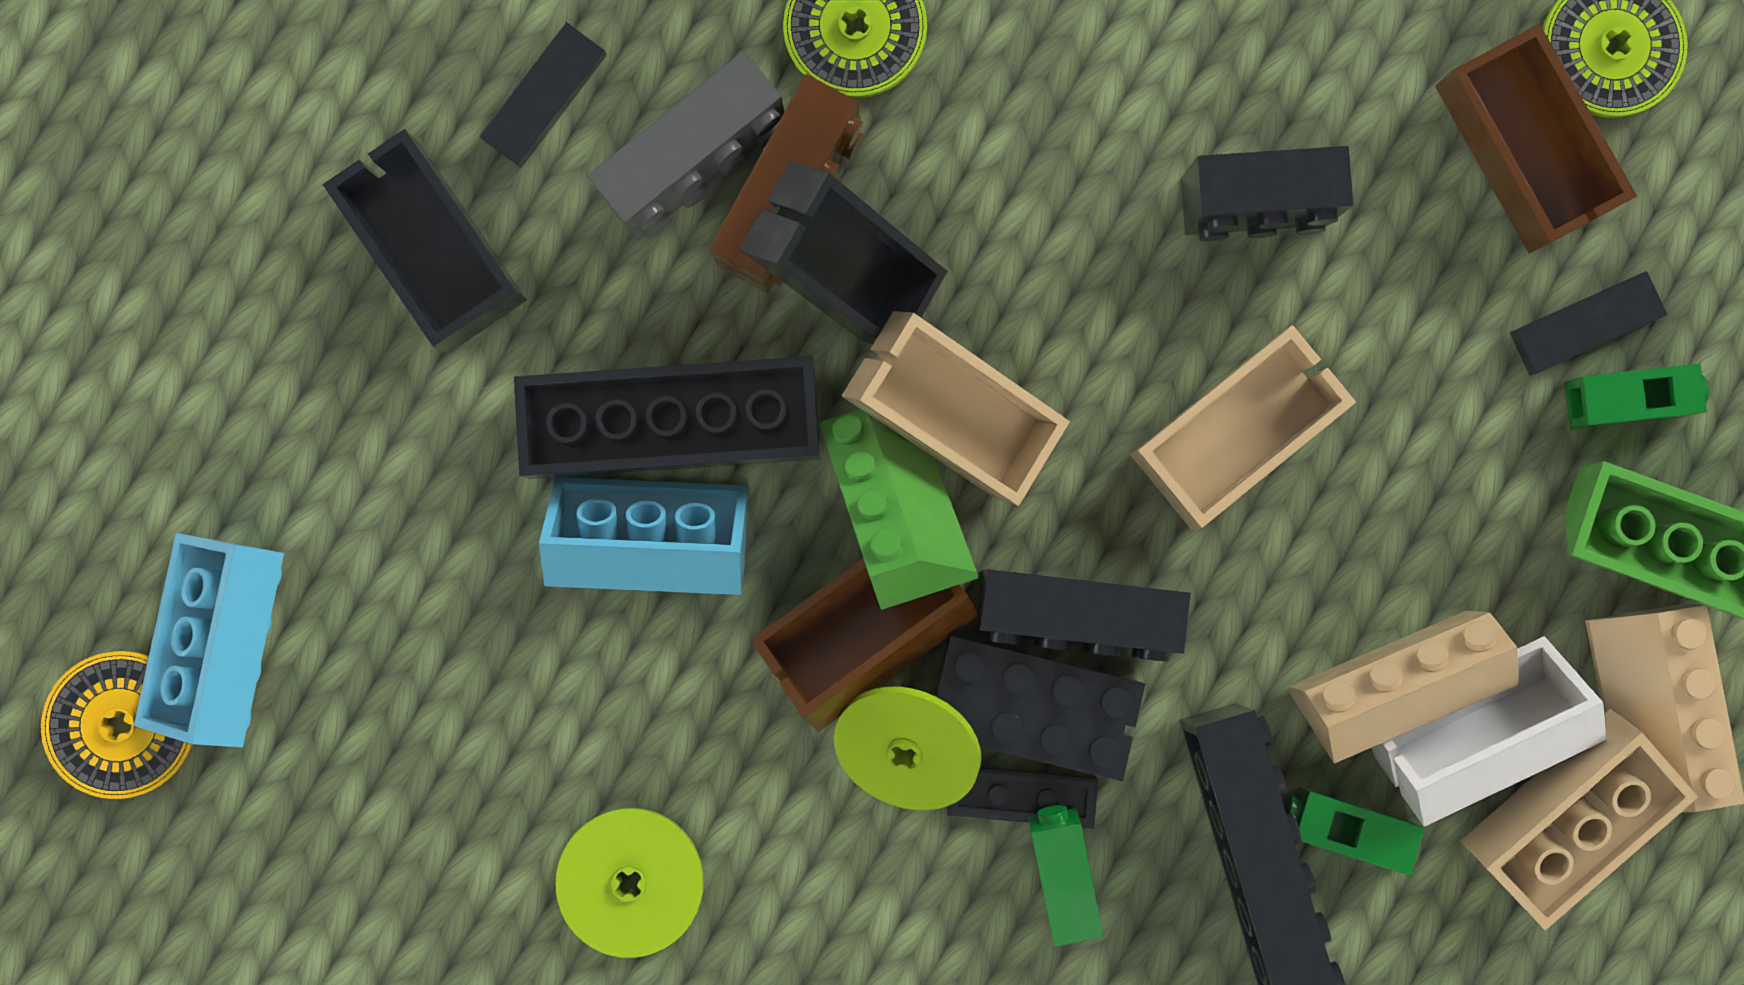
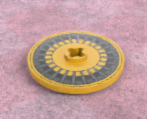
(83, 743)

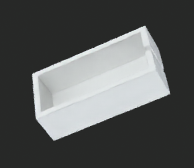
(1496, 739)

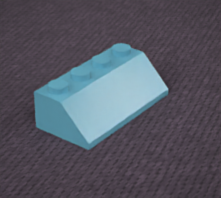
(645, 535)
(209, 641)

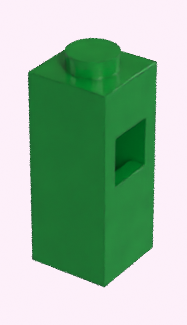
(1636, 396)
(1355, 830)
(1065, 875)

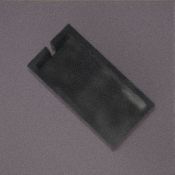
(425, 243)
(840, 253)
(1082, 611)
(1041, 706)

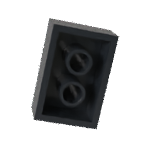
(1266, 192)

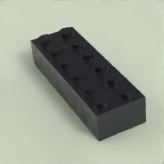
(667, 417)
(1259, 847)

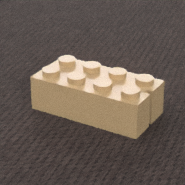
(956, 407)
(1242, 429)

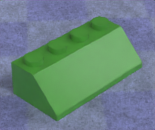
(897, 510)
(1658, 535)

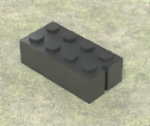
(690, 147)

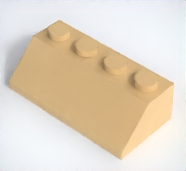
(1666, 681)
(1408, 683)
(1579, 821)

